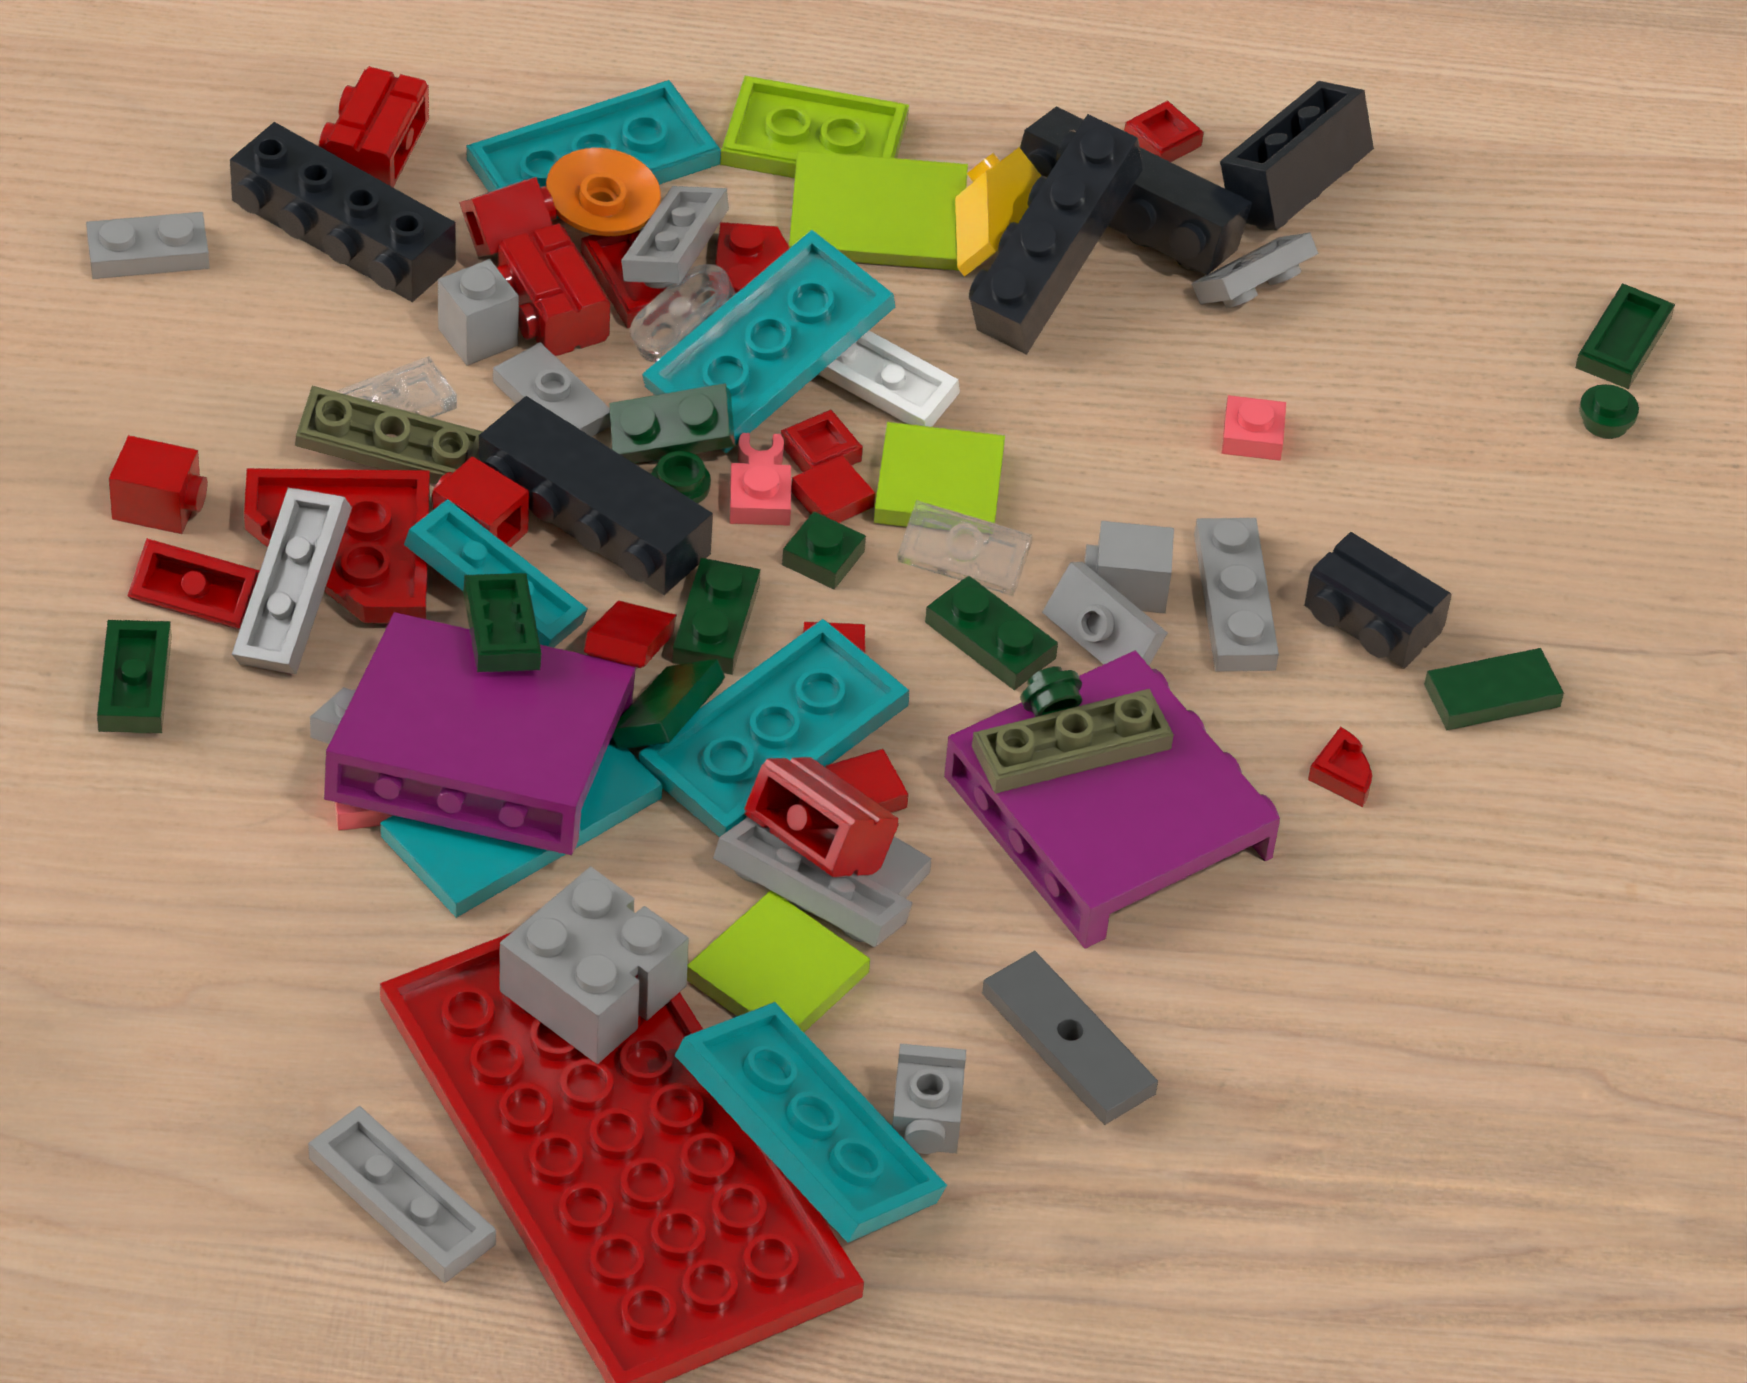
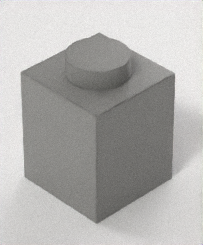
(478, 312)
(1134, 562)

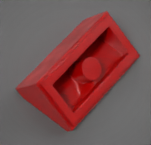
(193, 583)

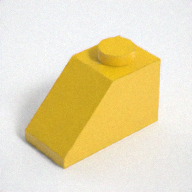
(990, 205)

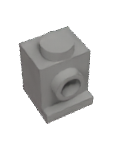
(929, 1097)

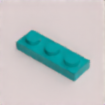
(461, 547)

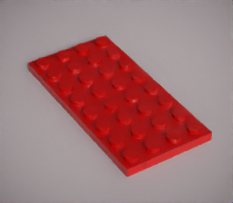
(621, 1176)

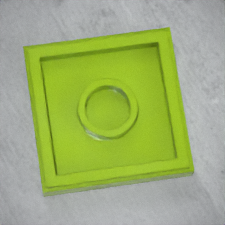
(938, 468)
(778, 958)

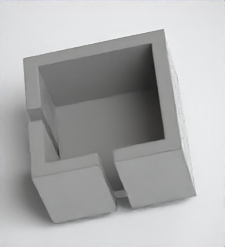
(580, 962)

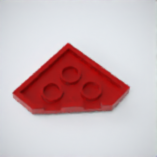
(372, 565)

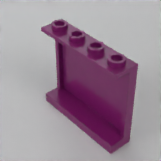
(474, 747)
(1122, 827)

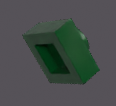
(823, 550)

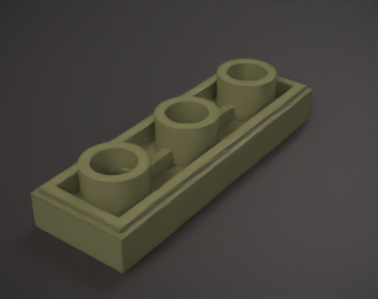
(358, 431)
(1072, 741)

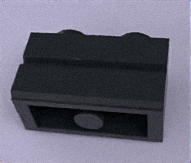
(1377, 600)

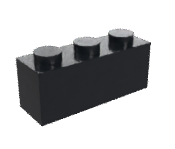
(1299, 153)

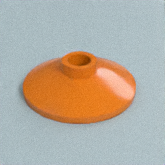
(603, 191)

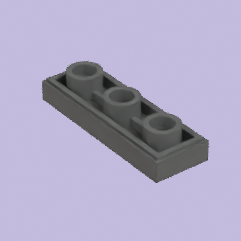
(1070, 1037)

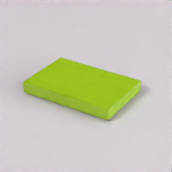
(782, 118)
(879, 207)

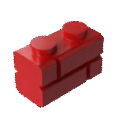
(378, 123)
(555, 290)
(821, 816)

